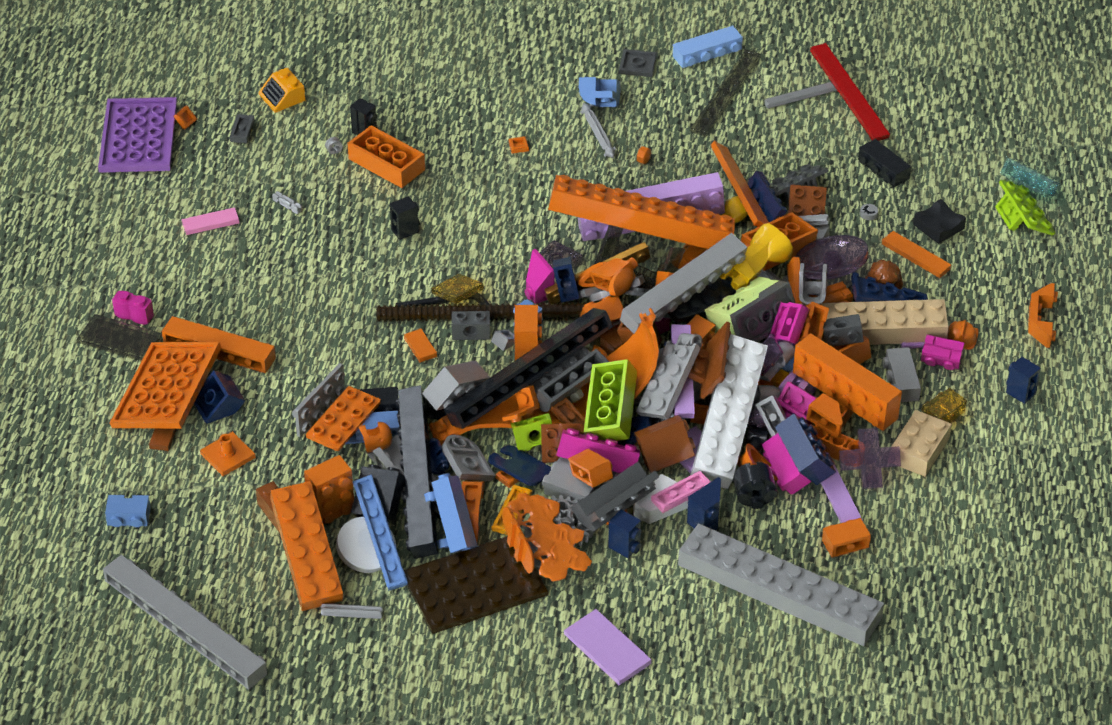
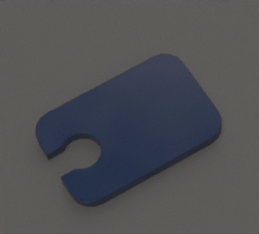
(520, 466)

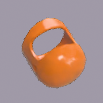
(377, 437)

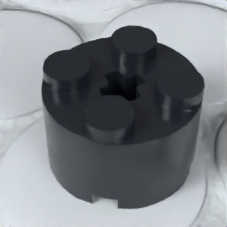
(755, 485)

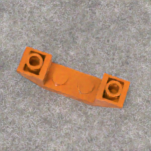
(1039, 329)
(473, 494)

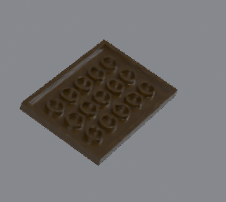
(472, 585)

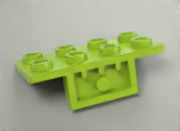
(1019, 206)

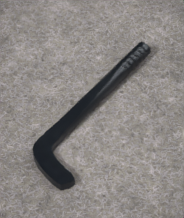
(438, 300)

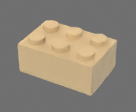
(922, 442)

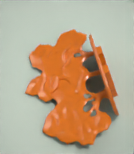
(551, 539)

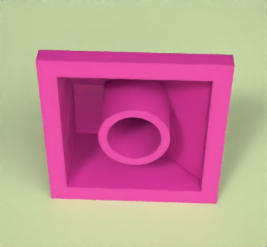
(539, 277)

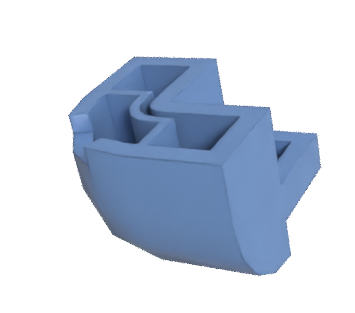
(600, 92)

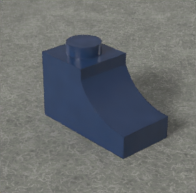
(565, 279)

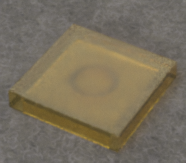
(457, 288)

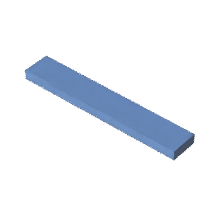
(380, 533)

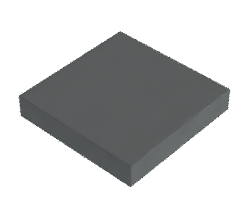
(637, 63)

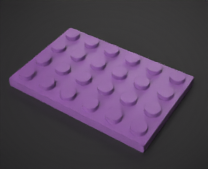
(138, 134)

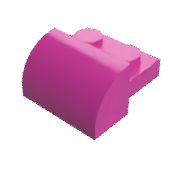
(789, 322)
(795, 401)

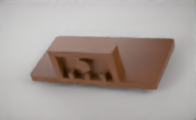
(711, 363)

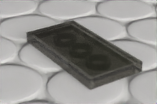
(118, 337)

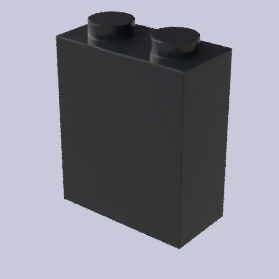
(389, 487)

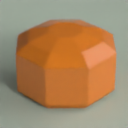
(643, 155)

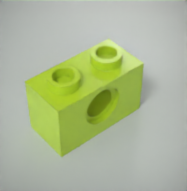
(522, 429)

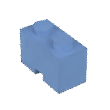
(127, 511)

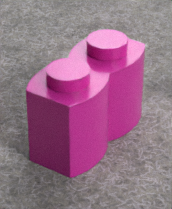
(132, 307)

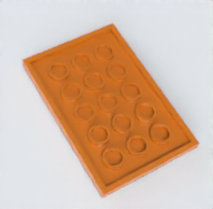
(165, 385)

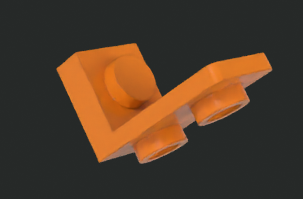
(527, 404)

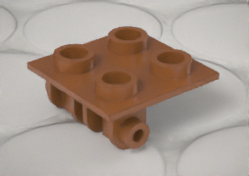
(807, 200)
(551, 437)

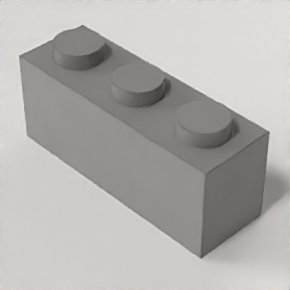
(902, 373)

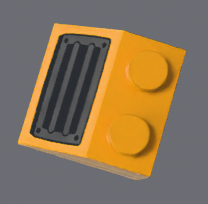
(282, 90)

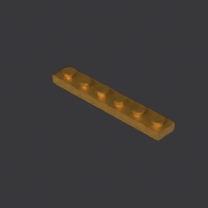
(639, 253)

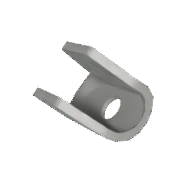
(812, 287)

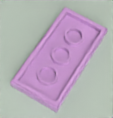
(607, 647)

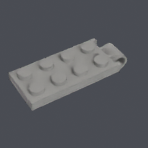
(669, 376)

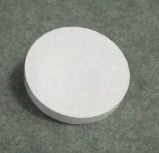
(356, 546)

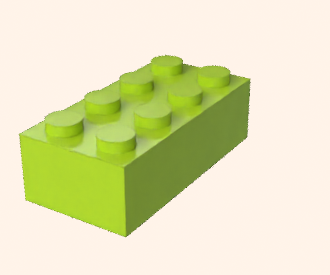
(611, 400)

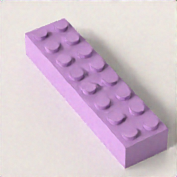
(701, 192)

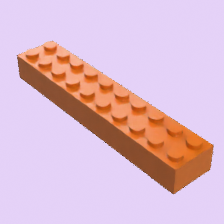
(639, 212)

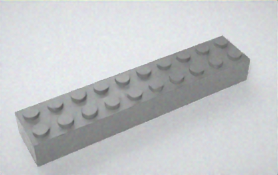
(781, 584)

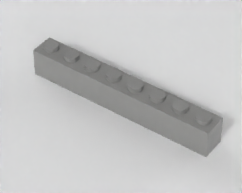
(686, 281)

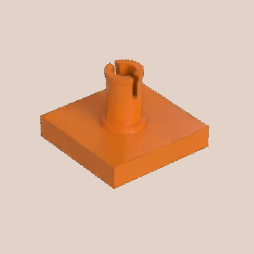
(227, 453)

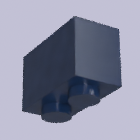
(1022, 379)
(624, 534)

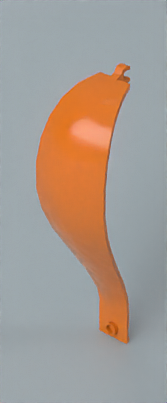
(639, 349)

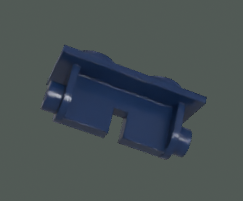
(438, 459)

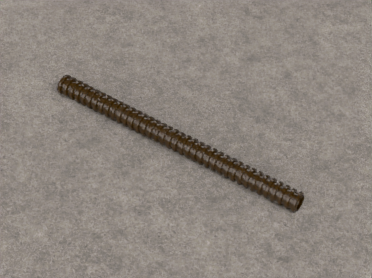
(496, 311)

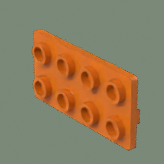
(343, 418)

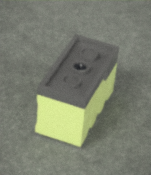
(751, 308)

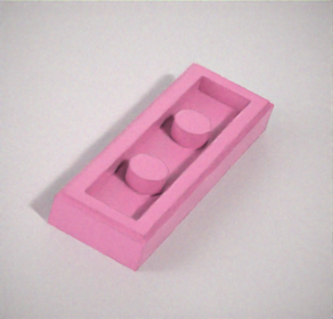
(210, 221)
(679, 492)

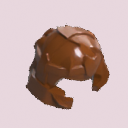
(885, 272)

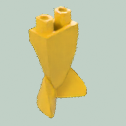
(766, 245)

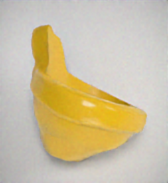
(735, 209)

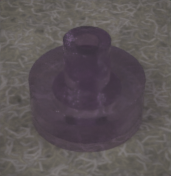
(756, 419)

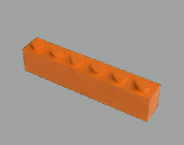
(234, 349)

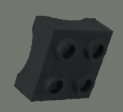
(939, 221)

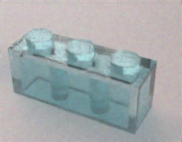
(1029, 178)

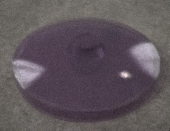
(840, 253)

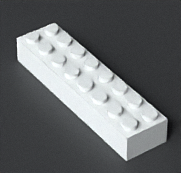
(730, 411)

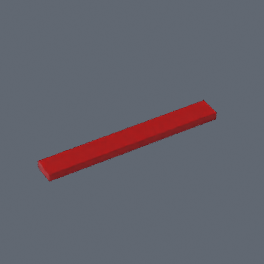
(849, 92)

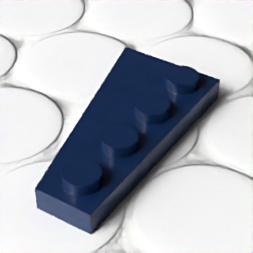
(766, 196)
(869, 290)

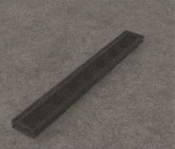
(725, 93)

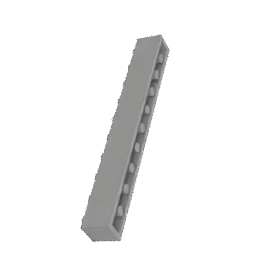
(185, 621)

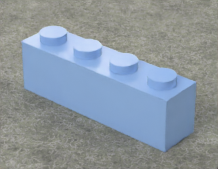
(707, 46)

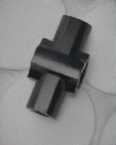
(757, 436)

